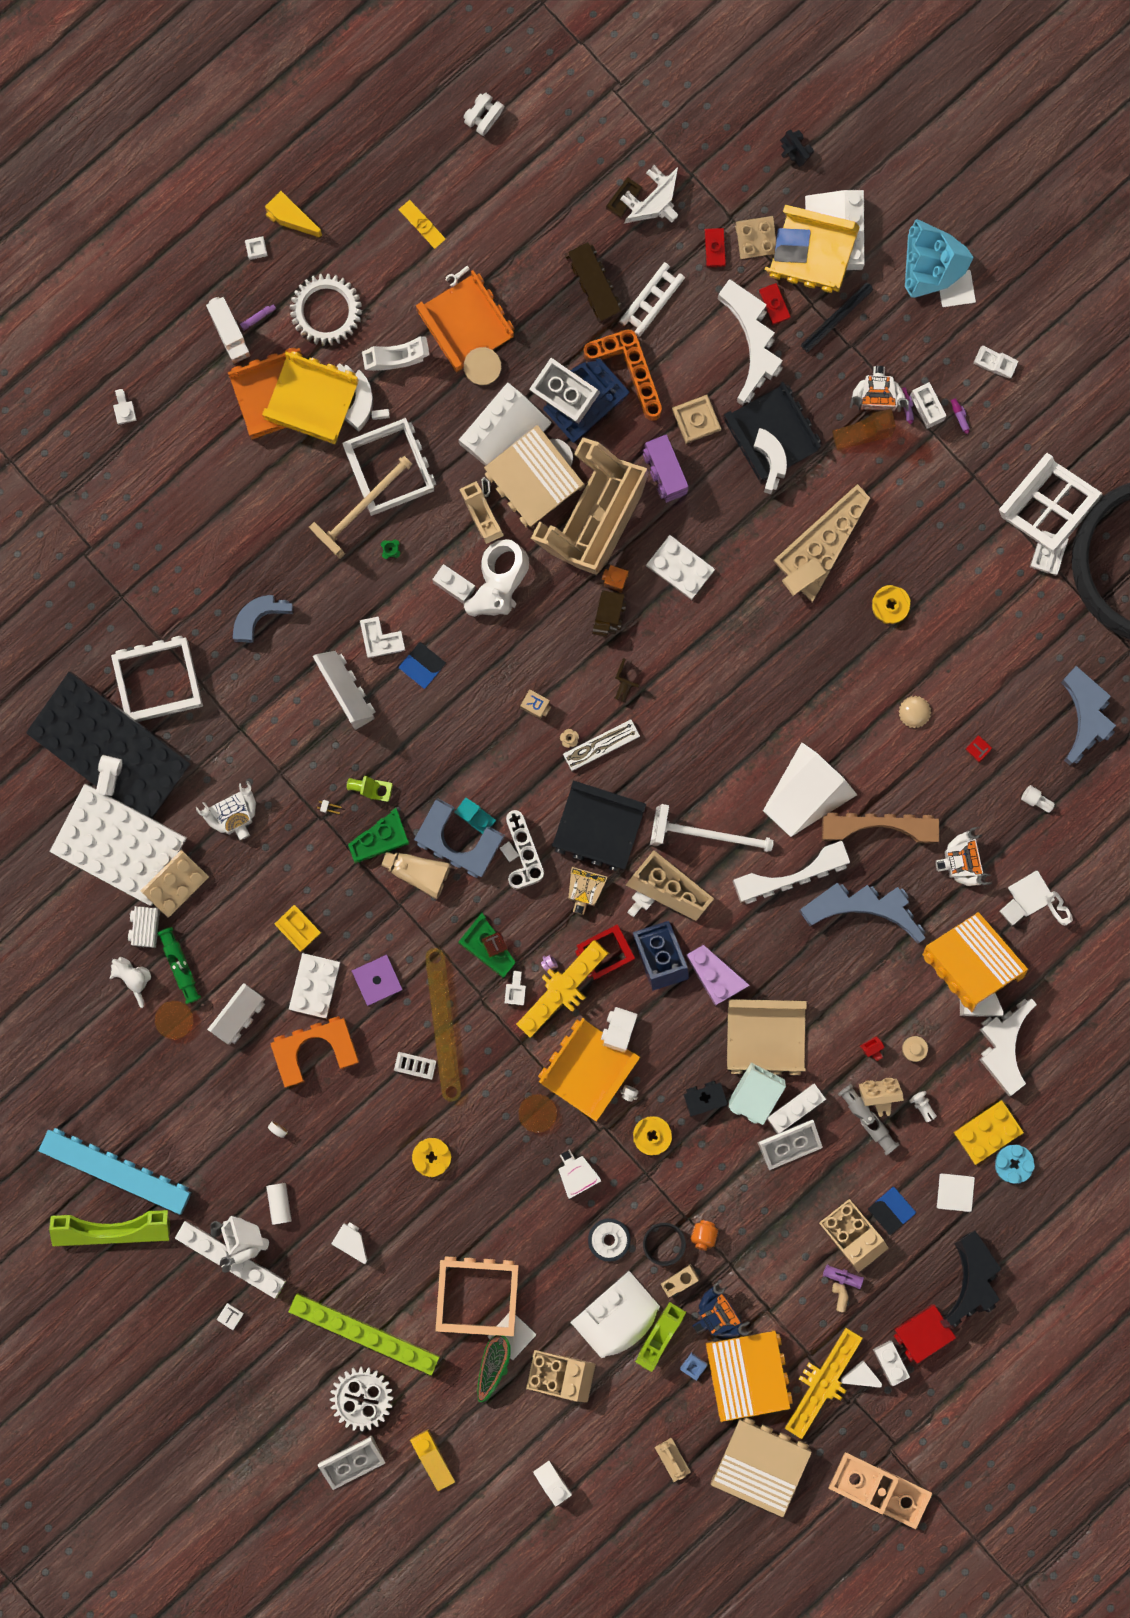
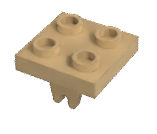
(881, 1094)

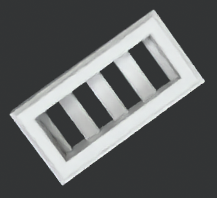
(429, 1075)

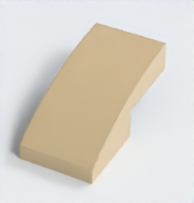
(804, 576)

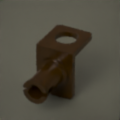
(625, 685)

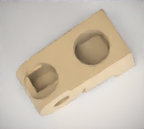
(680, 1281)

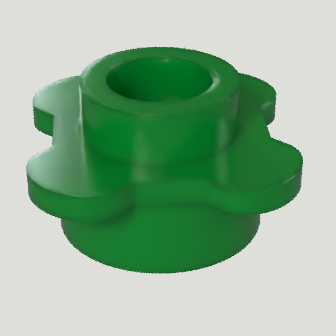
(390, 544)

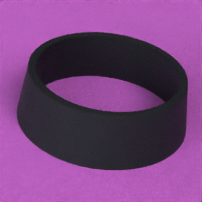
(682, 1250)

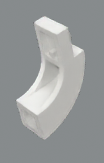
(775, 454)

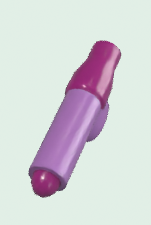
(909, 414)
(960, 414)

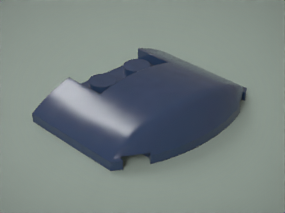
(611, 395)

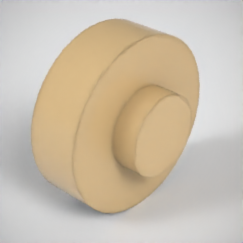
(914, 1048)

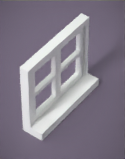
(1029, 489)

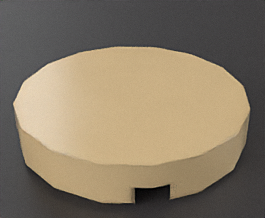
(482, 366)

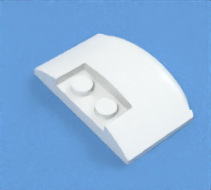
(617, 1317)

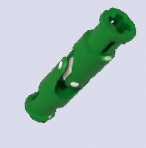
(180, 969)

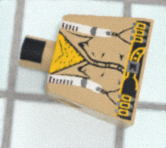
(585, 889)

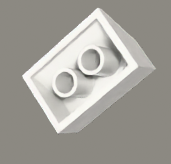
(237, 1014)

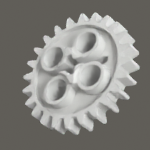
(357, 1416)

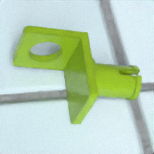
(369, 788)

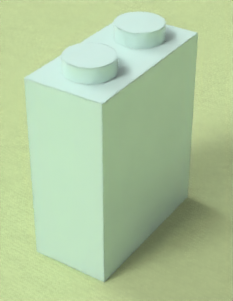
(756, 1094)

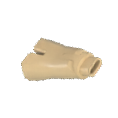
(418, 871)

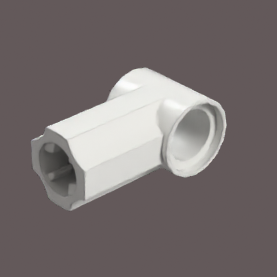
(109, 770)

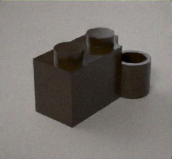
(608, 613)

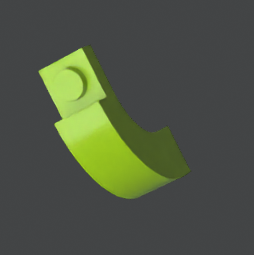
(660, 1336)

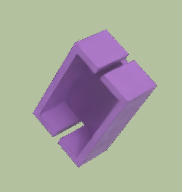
(665, 468)

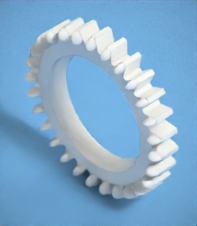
(316, 285)

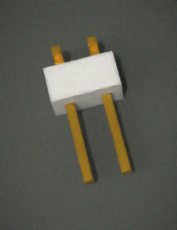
(324, 807)

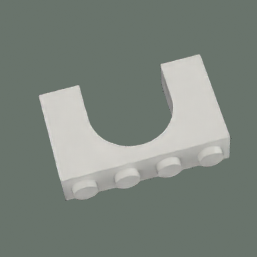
(227, 329)

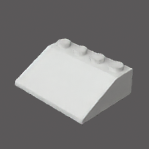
(844, 205)
(501, 425)
(344, 688)

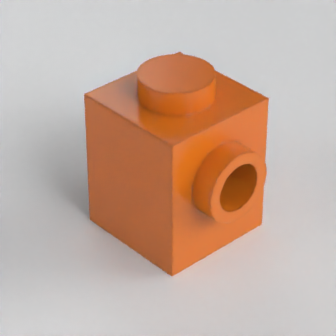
(615, 578)

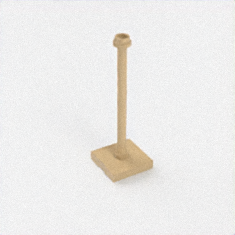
(330, 537)

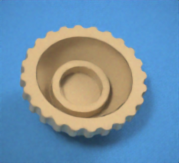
(914, 712)

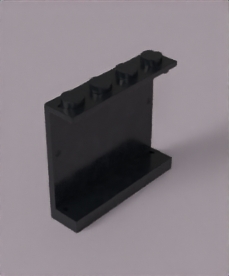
(783, 419)
(598, 826)

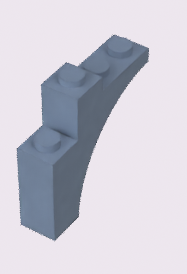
(1091, 722)

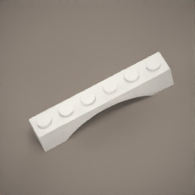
(753, 885)
(215, 1250)

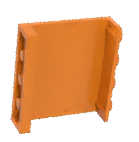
(465, 320)
(254, 390)

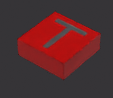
(978, 748)

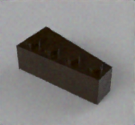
(593, 281)

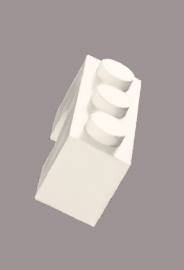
(796, 1108)

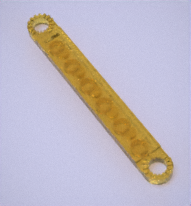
(443, 1024)

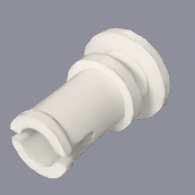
(923, 1105)

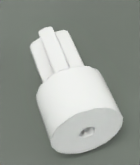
(1033, 797)

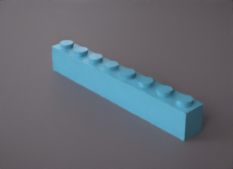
(115, 1171)

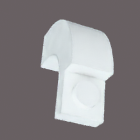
(396, 356)
(362, 407)

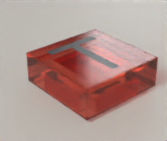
(494, 944)

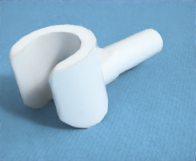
(457, 276)

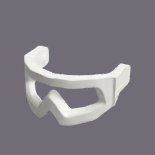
(1049, 897)

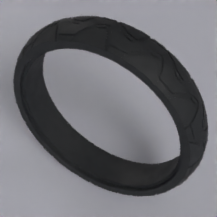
(1080, 563)

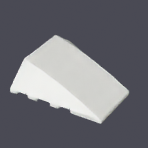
(806, 792)

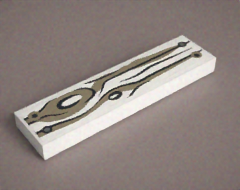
(601, 745)

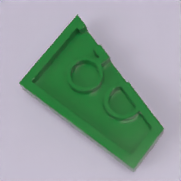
(473, 943)

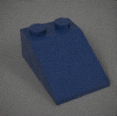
(661, 955)

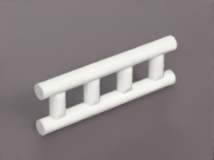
(653, 311)

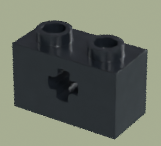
(716, 1100)

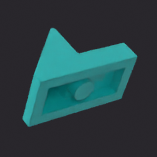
(474, 815)

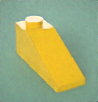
(289, 215)
(432, 1460)

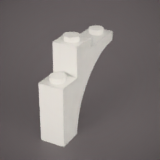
(1002, 1058)

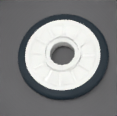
(597, 1235)

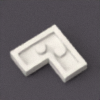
(379, 644)

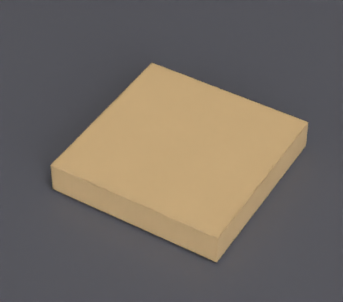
(696, 419)

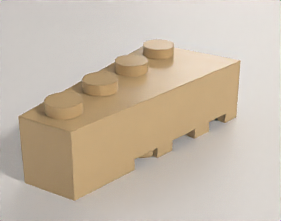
(670, 887)

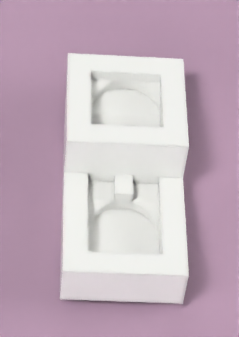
(995, 362)

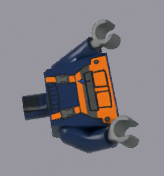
(719, 1315)

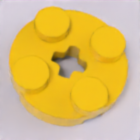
(889, 615)
(662, 1132)
(440, 1150)

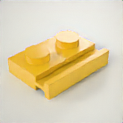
(297, 928)

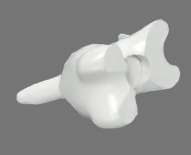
(133, 977)

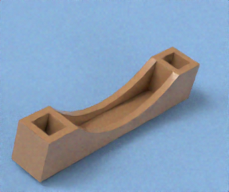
(919, 829)

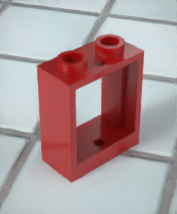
(622, 944)

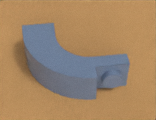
(253, 611)

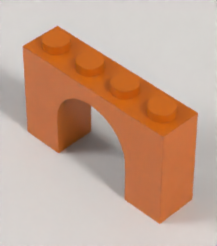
(286, 1049)

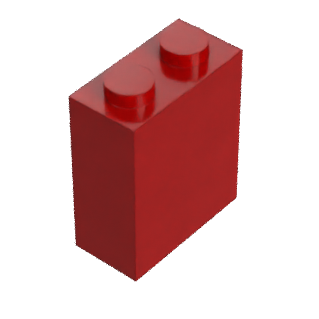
(923, 1334)

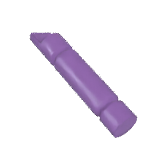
(258, 316)

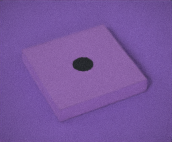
(377, 980)

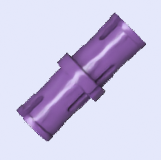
(843, 1276)

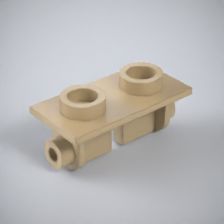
(672, 1460)

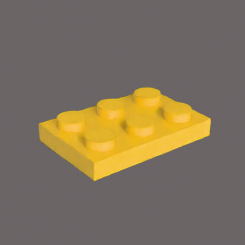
(988, 1132)

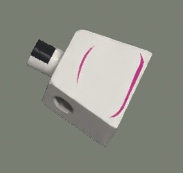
(576, 1174)

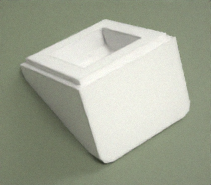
(1012, 912)

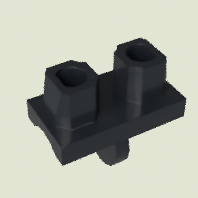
(794, 149)

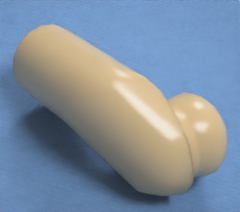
(843, 1296)

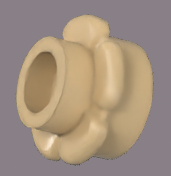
(569, 733)

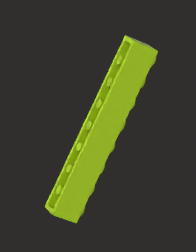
(364, 1334)

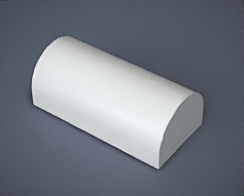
(279, 1203)

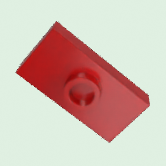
(715, 247)
(775, 304)

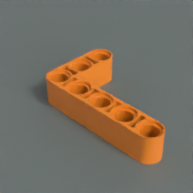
(633, 366)

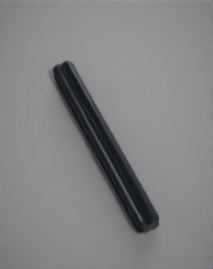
(836, 317)

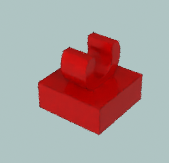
(873, 1048)

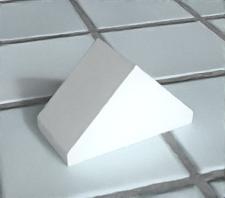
(862, 1376)

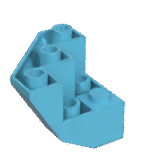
(933, 259)

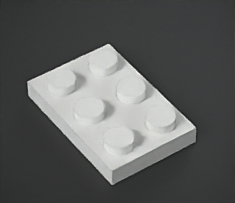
(680, 567)
(314, 985)

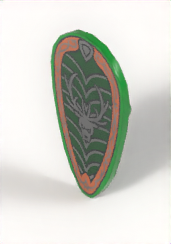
(493, 1366)

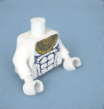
(232, 813)

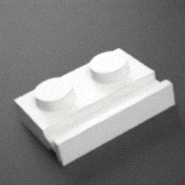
(1045, 559)

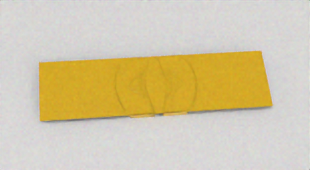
(422, 224)

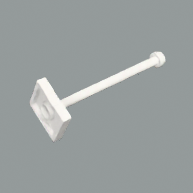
(661, 826)

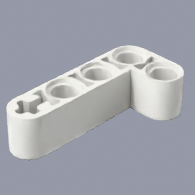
(521, 848)

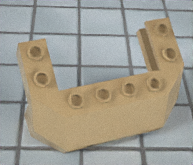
(600, 512)

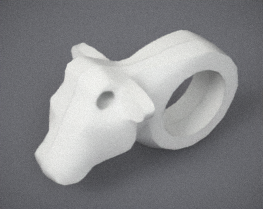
(496, 594)

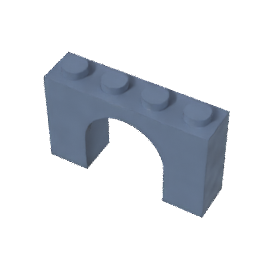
(432, 837)

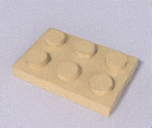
(174, 884)

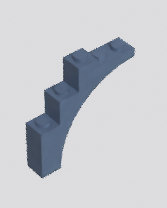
(890, 907)

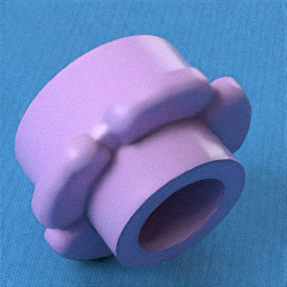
(549, 963)

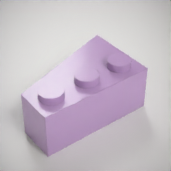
(715, 975)

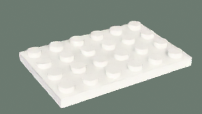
(116, 842)

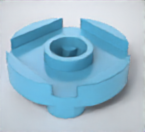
(1003, 1163)

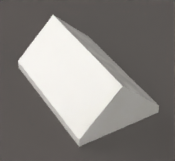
(790, 1144)
(351, 1463)

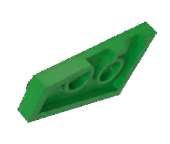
(379, 839)

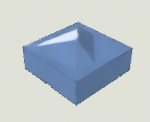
(693, 1366)

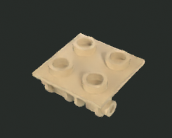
(756, 237)

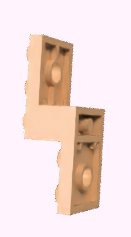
(880, 1490)

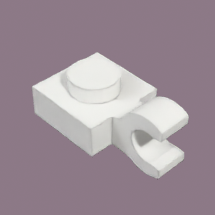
(124, 410)
(640, 901)
(515, 992)

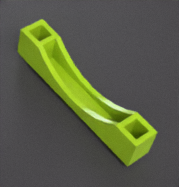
(149, 1227)

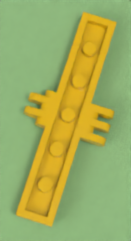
(562, 988)
(823, 1383)

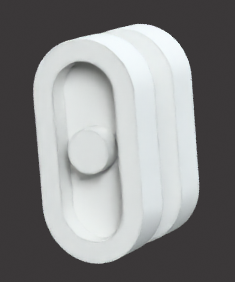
(473, 115)

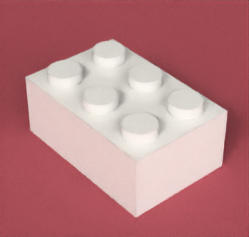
(564, 390)

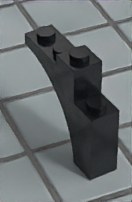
(978, 1269)

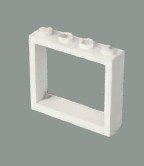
(415, 446)
(167, 708)

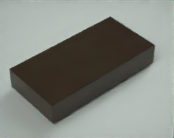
(617, 206)

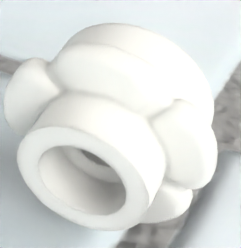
(629, 1093)

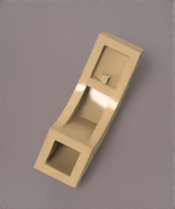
(481, 512)

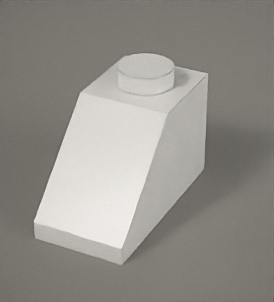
(351, 1242)
(552, 1483)

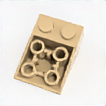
(854, 1235)
(561, 1376)

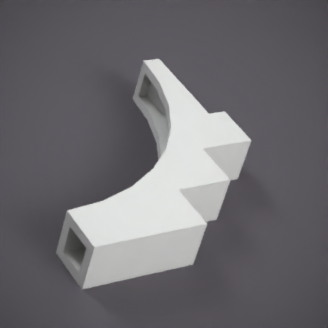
(748, 311)

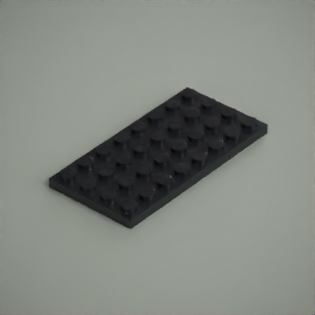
(85, 725)

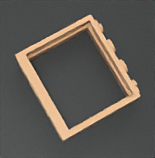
(477, 1329)

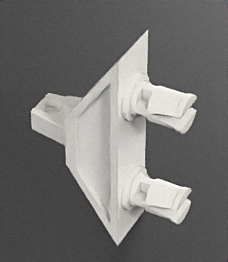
(657, 203)

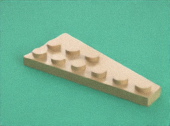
(824, 538)

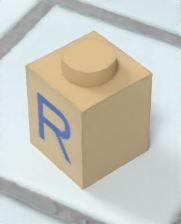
(535, 704)

